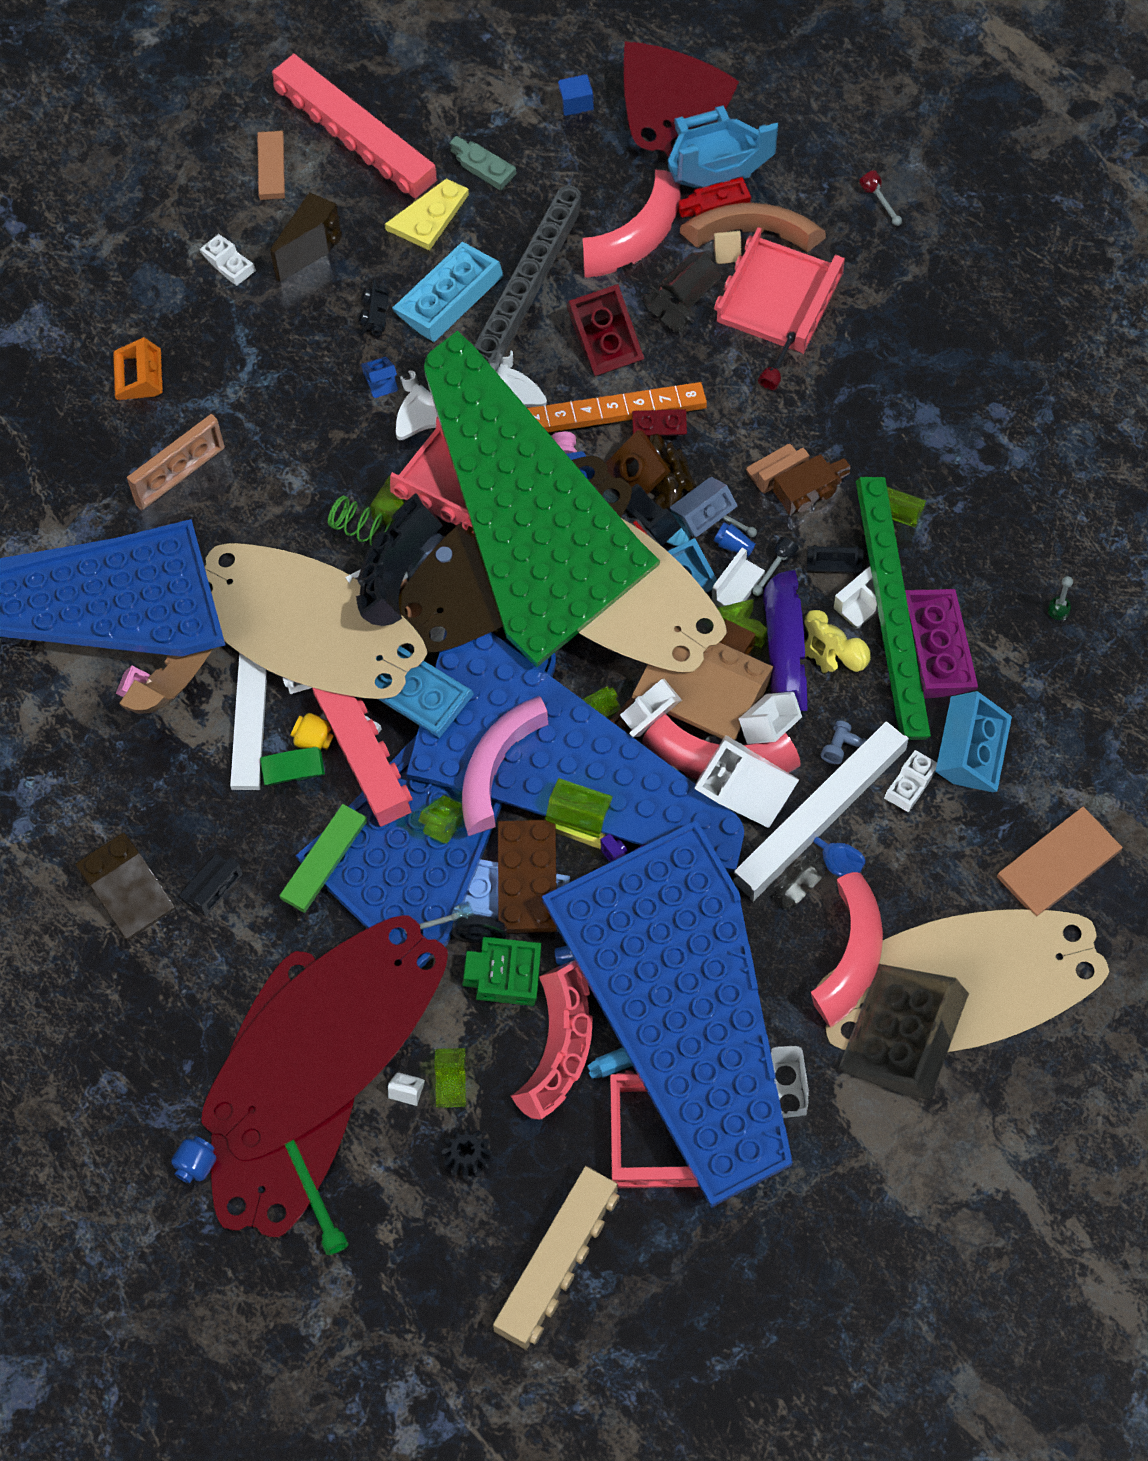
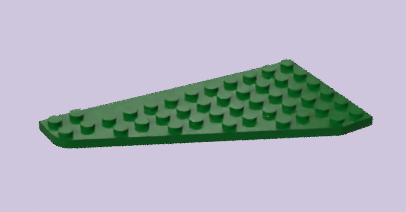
(539, 523)

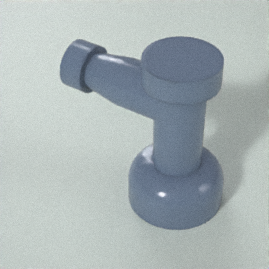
(833, 753)

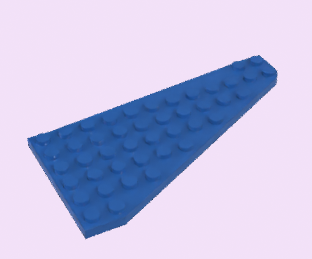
(114, 594)

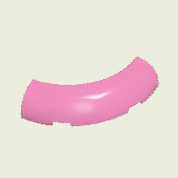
(488, 756)

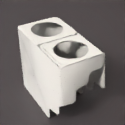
(792, 1057)

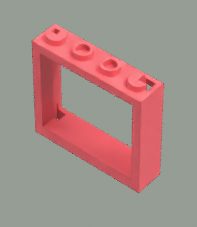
(645, 1176)

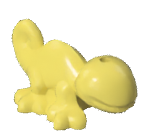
(827, 641)

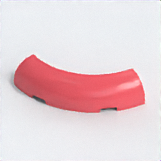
(639, 236)
(693, 754)
(860, 962)
(566, 1042)

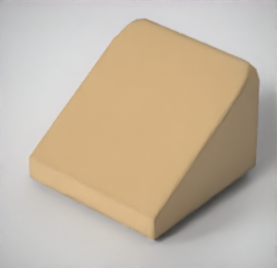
(727, 247)

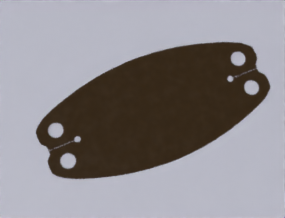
(463, 584)

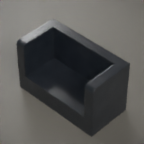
(656, 520)

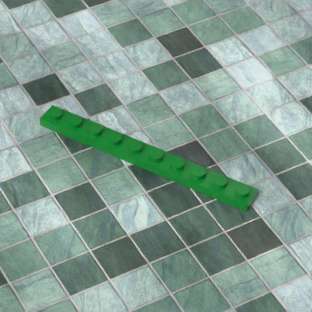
(893, 608)

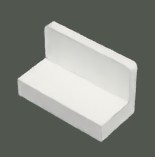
(736, 581)

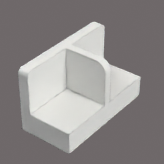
(857, 600)
(650, 707)

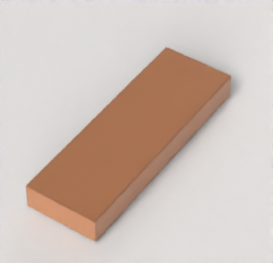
(271, 165)

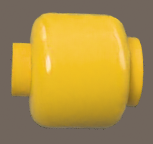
(312, 732)

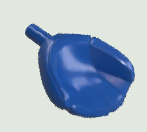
(841, 857)

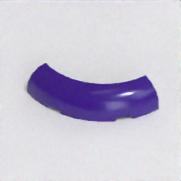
(786, 636)

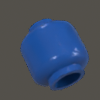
(193, 1160)

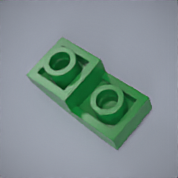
(292, 765)

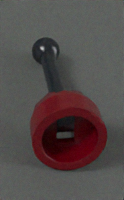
(771, 377)

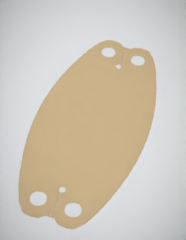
(645, 616)
(306, 622)
(1003, 964)

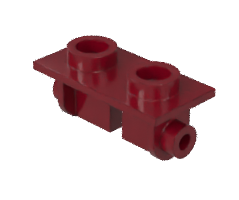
(660, 422)

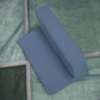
(704, 506)

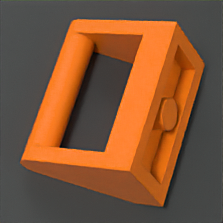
(148, 370)

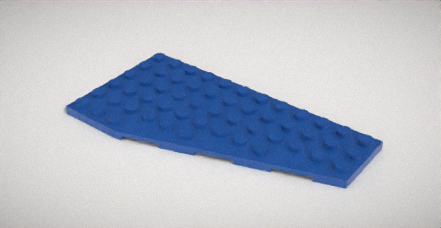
(680, 989)

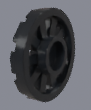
(475, 929)

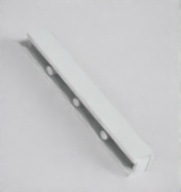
(819, 811)

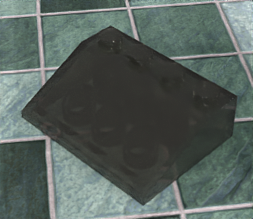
(905, 1030)

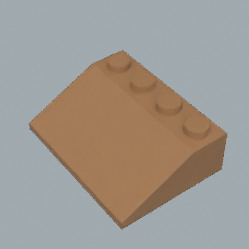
(716, 691)

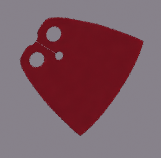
(668, 86)

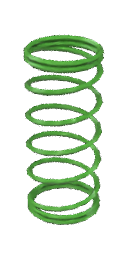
(345, 512)

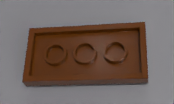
(526, 874)

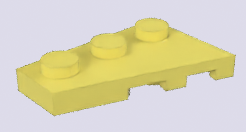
(429, 215)

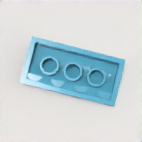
(448, 291)

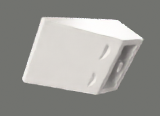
(745, 782)

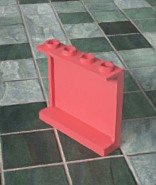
(778, 292)
(434, 480)

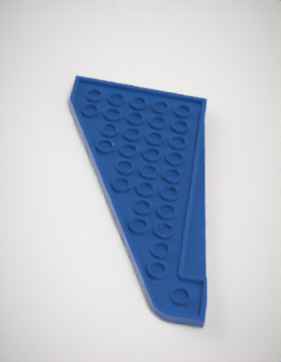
(574, 746)
(402, 869)

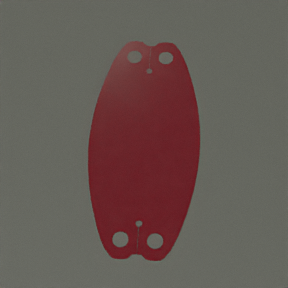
(324, 1037)
(275, 1169)

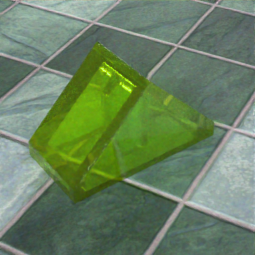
(385, 503)

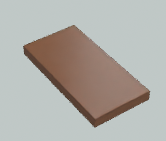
(176, 462)
(1059, 862)

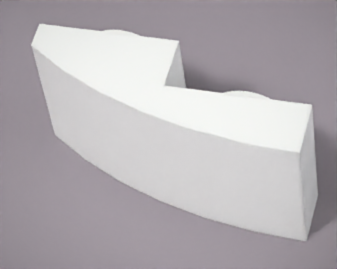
(227, 260)
(911, 781)

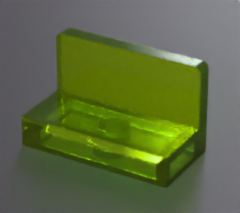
(905, 507)
(578, 808)

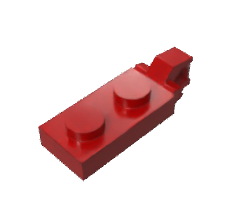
(714, 196)

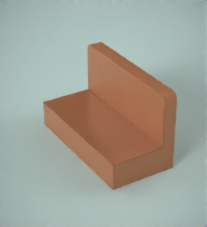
(774, 464)

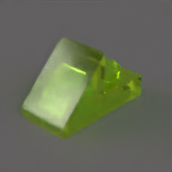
(739, 614)
(442, 818)
(450, 1077)

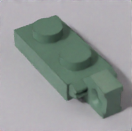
(482, 163)

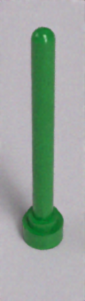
(333, 1239)

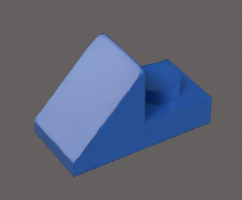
(380, 376)

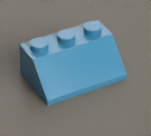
(973, 742)

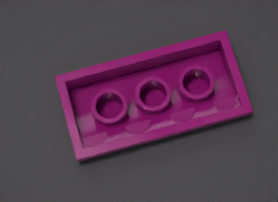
(940, 643)

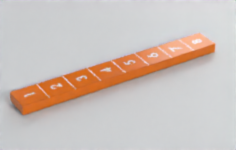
(618, 407)

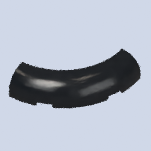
(390, 558)

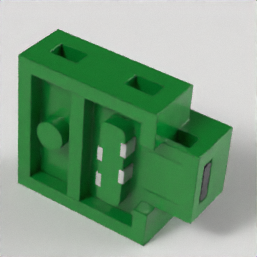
(504, 971)

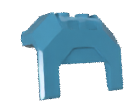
(718, 149)

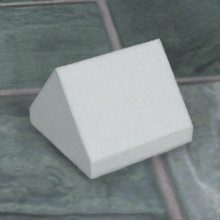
(405, 1088)

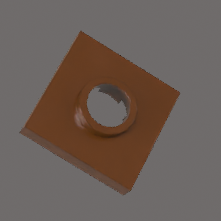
(651, 465)

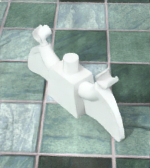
(419, 410)

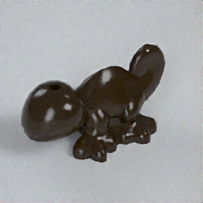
(678, 477)

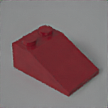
(605, 330)

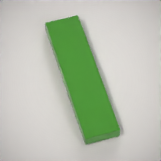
(323, 858)

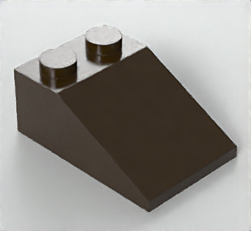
(306, 236)
(125, 886)

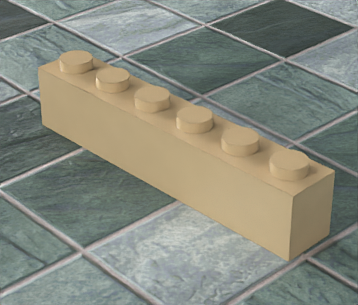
(555, 1258)

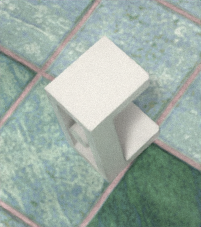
(770, 717)

